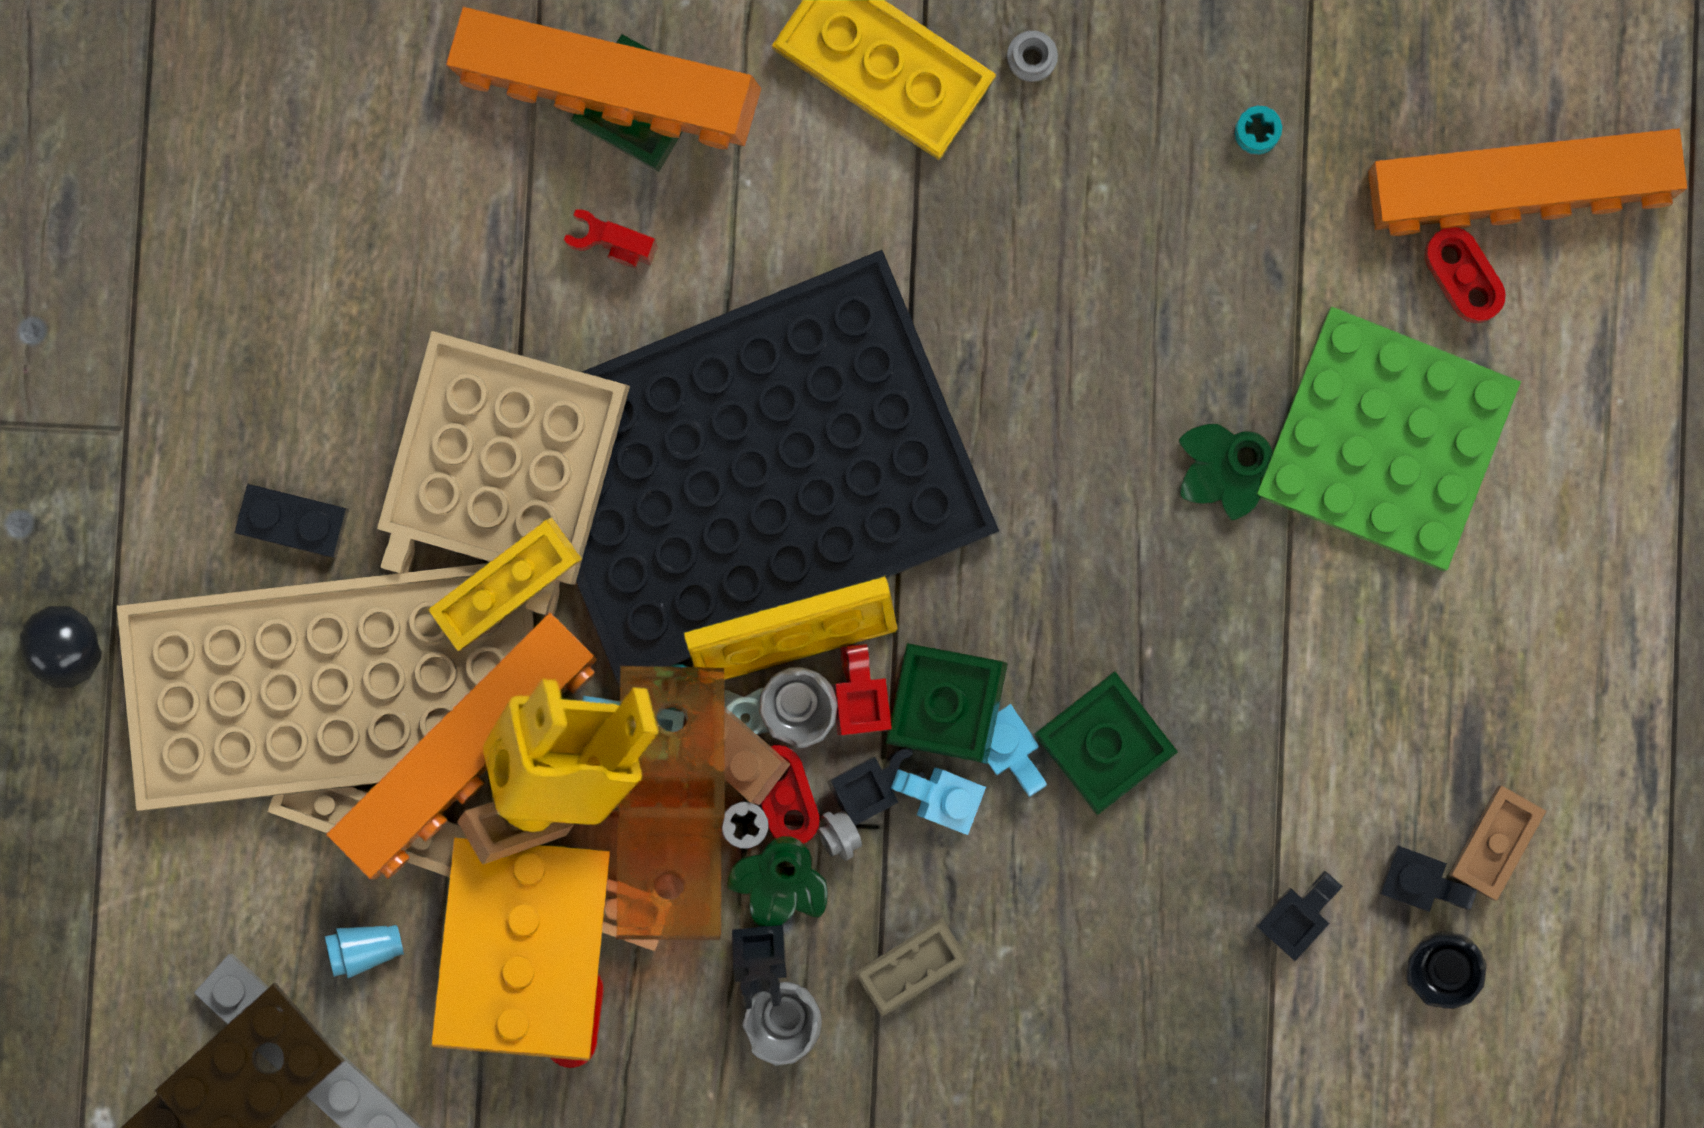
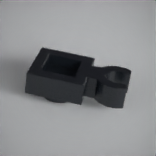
(867, 787)
(759, 962)

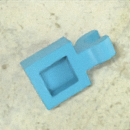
(1010, 749)
(944, 798)

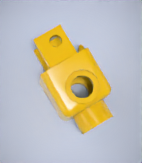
(549, 755)

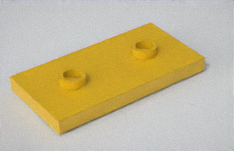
(887, 67)
(795, 629)

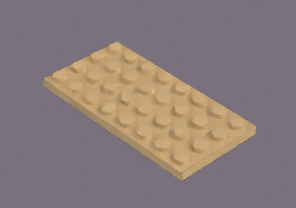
(293, 684)

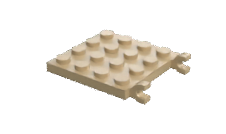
(496, 453)

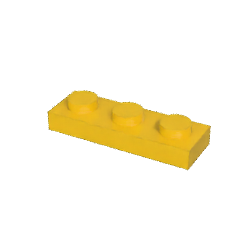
(505, 584)

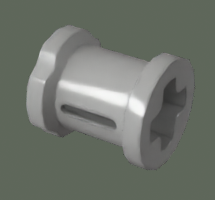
(759, 821)

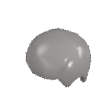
(798, 706)
(785, 1031)

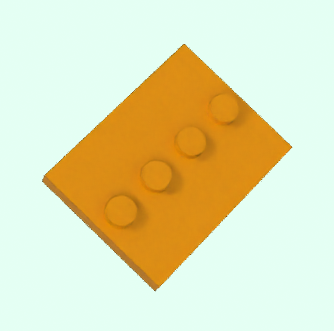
(521, 952)

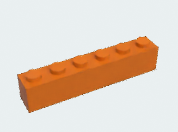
(603, 77)
(1527, 180)
(451, 756)

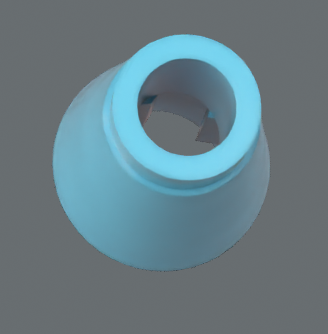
(362, 948)

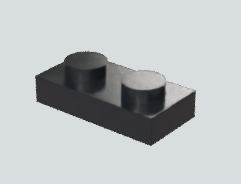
(291, 521)

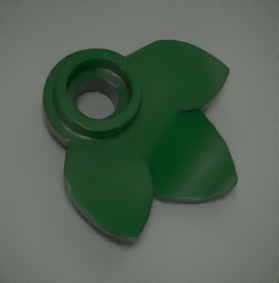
(1217, 470)
(778, 889)

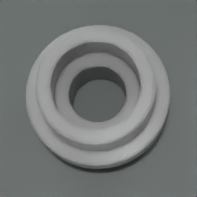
(1037, 41)
(839, 835)

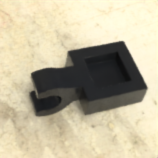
(1419, 880)
(1295, 919)

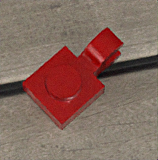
(624, 244)
(860, 701)

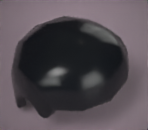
(60, 646)
(1446, 970)

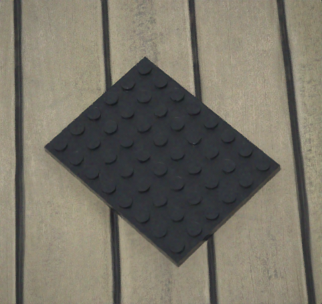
(773, 465)

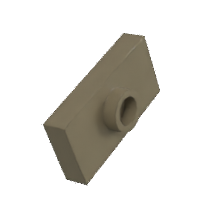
(912, 966)

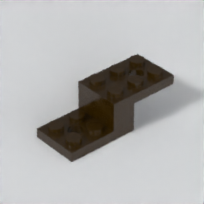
(224, 1083)

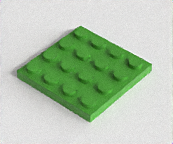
(1388, 439)

